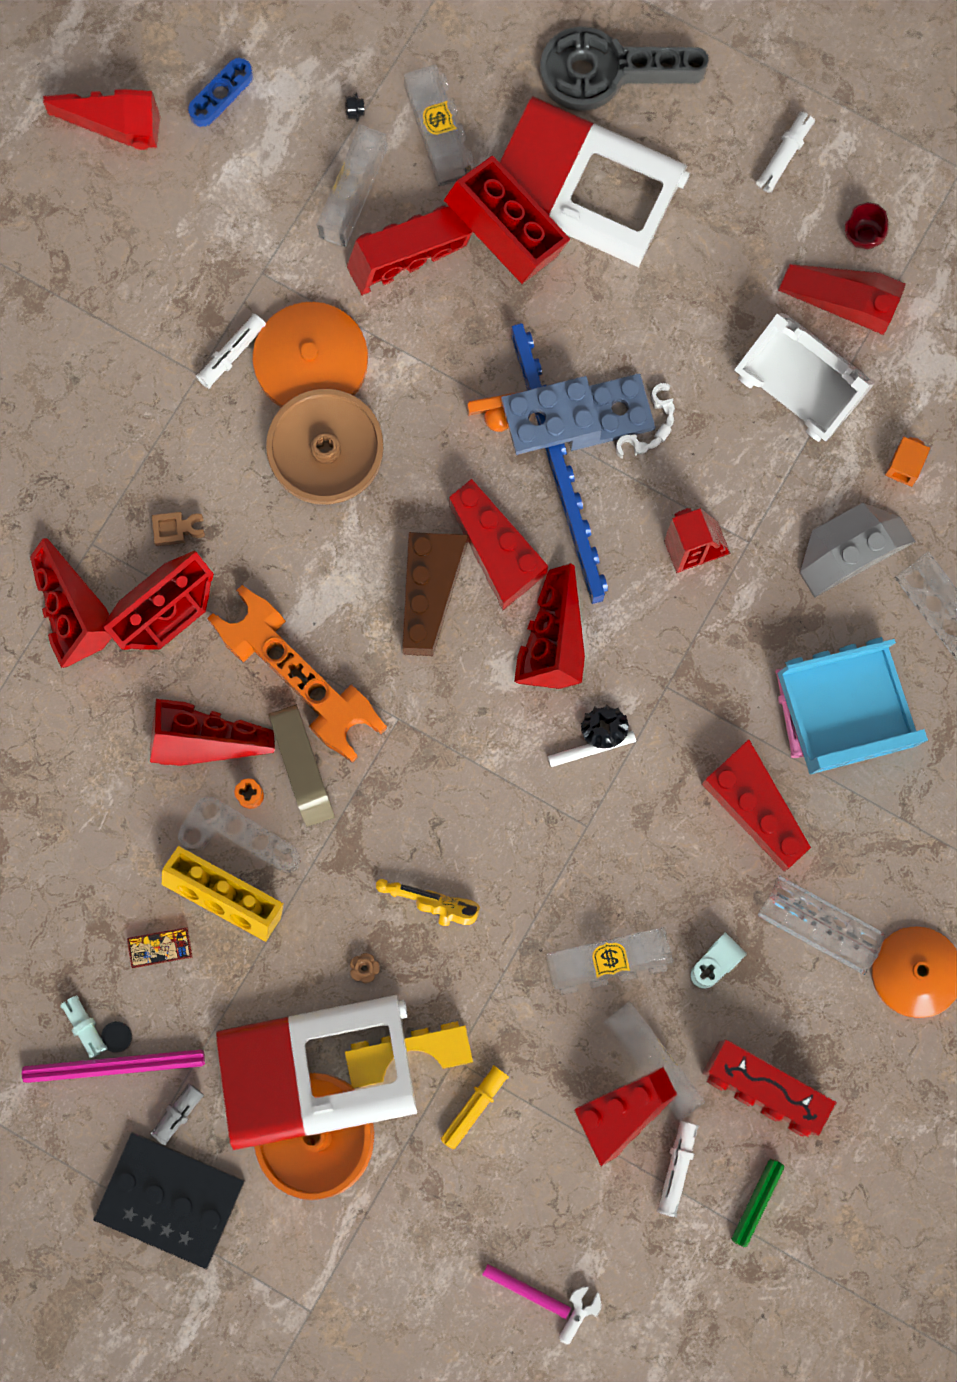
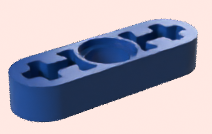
(228, 72)

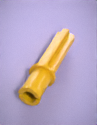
(474, 1107)

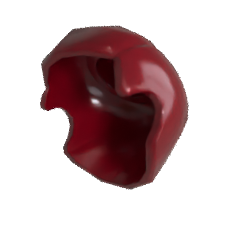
(867, 226)

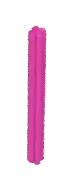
(113, 1066)

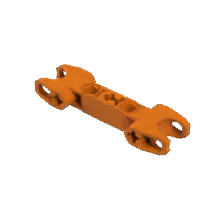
(259, 635)

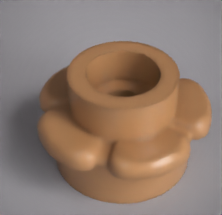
(372, 968)

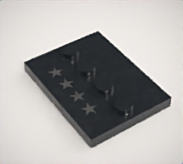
(169, 1200)

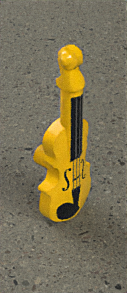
(449, 908)

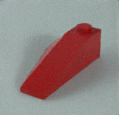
(123, 117)
(850, 294)
(70, 605)
(555, 645)
(192, 737)

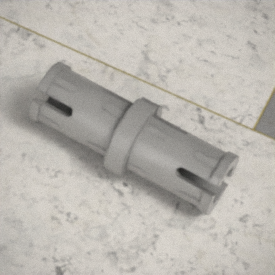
(177, 1114)

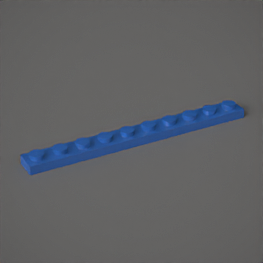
(562, 475)

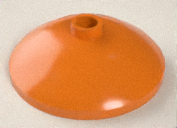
(897, 976)

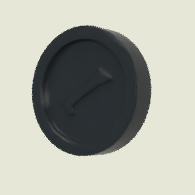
(116, 1036)

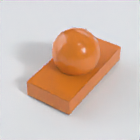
(493, 410)

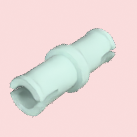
(83, 1026)

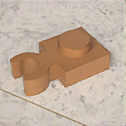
(171, 528)

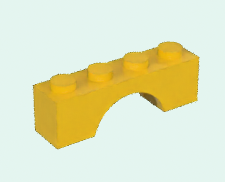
(369, 1063)

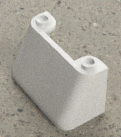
(804, 376)

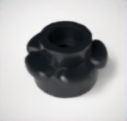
(354, 107)

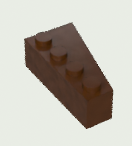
(430, 580)

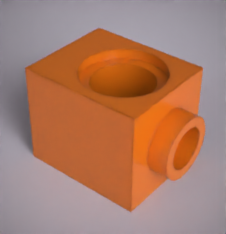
(908, 461)

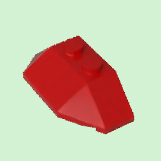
(161, 604)

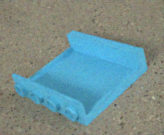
(848, 706)

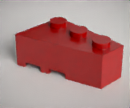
(623, 1113)

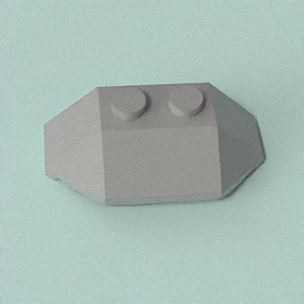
(851, 546)

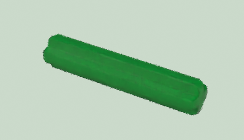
(757, 1203)

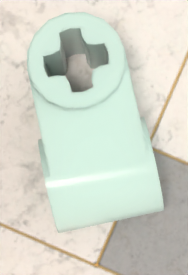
(719, 959)

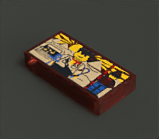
(160, 947)

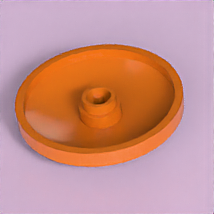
(309, 350)
(320, 1162)

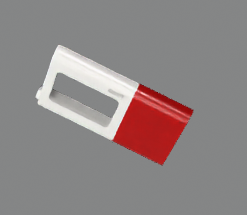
(549, 159)
(269, 1077)

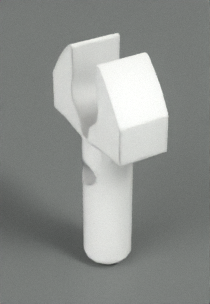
(579, 1313)

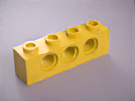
(222, 893)

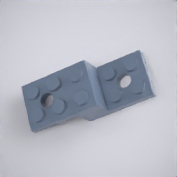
(577, 413)

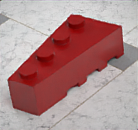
(406, 246)
(498, 547)
(756, 804)

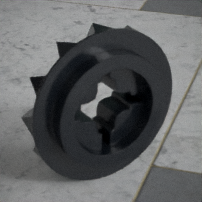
(600, 737)

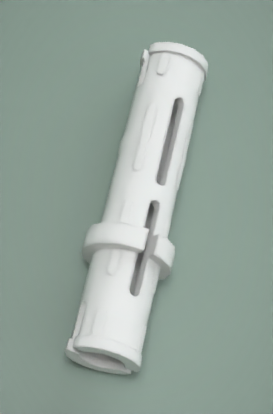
(791, 141)
(223, 359)
(677, 1168)

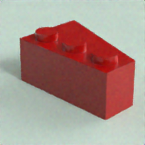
(694, 539)

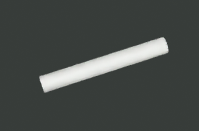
(584, 751)

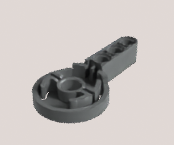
(611, 69)

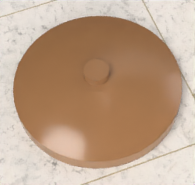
(325, 446)

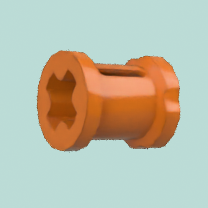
(255, 800)

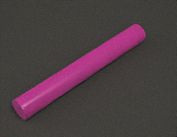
(526, 1291)

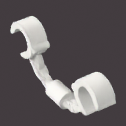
(663, 431)

